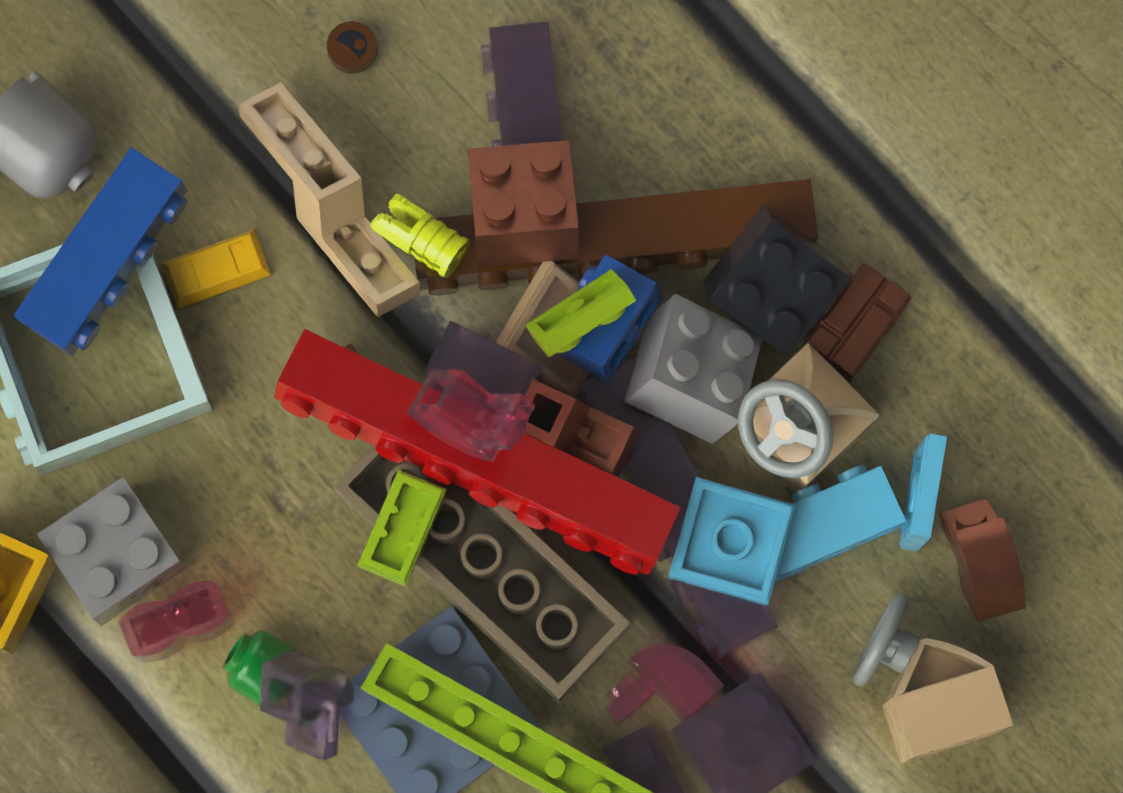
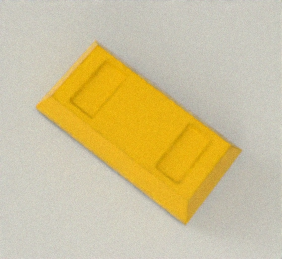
(215, 269)

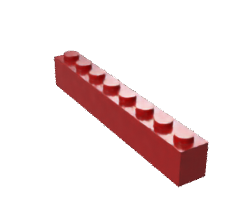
(530, 479)

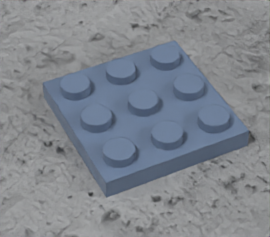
(409, 752)

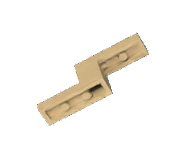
(329, 199)

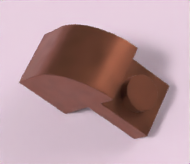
(579, 429)
(985, 559)

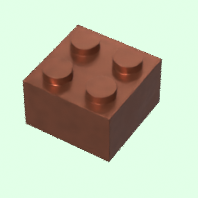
(524, 203)

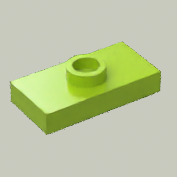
(402, 528)

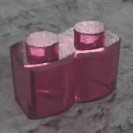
(162, 627)

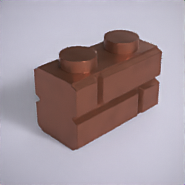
(857, 321)

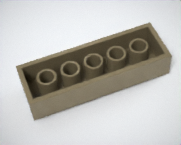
(500, 579)

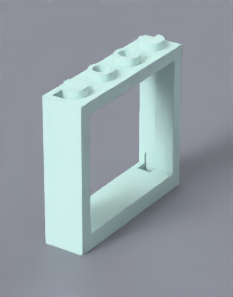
(17, 402)

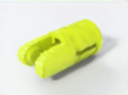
(421, 236)

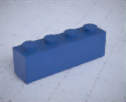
(102, 253)

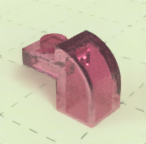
(469, 416)
(673, 675)

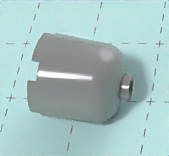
(44, 139)

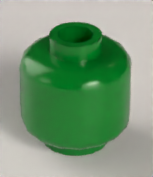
(246, 661)

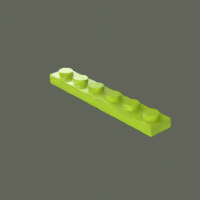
(488, 728)

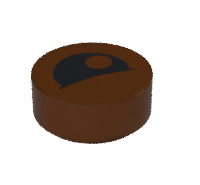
(351, 47)

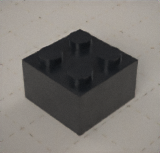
(776, 280)

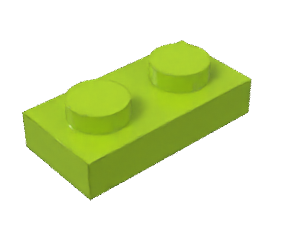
(589, 307)

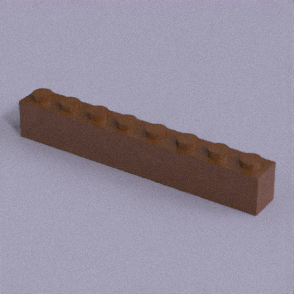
(641, 233)

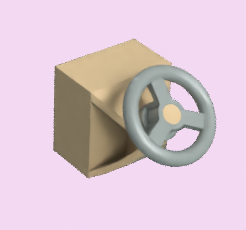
(803, 419)
(940, 692)

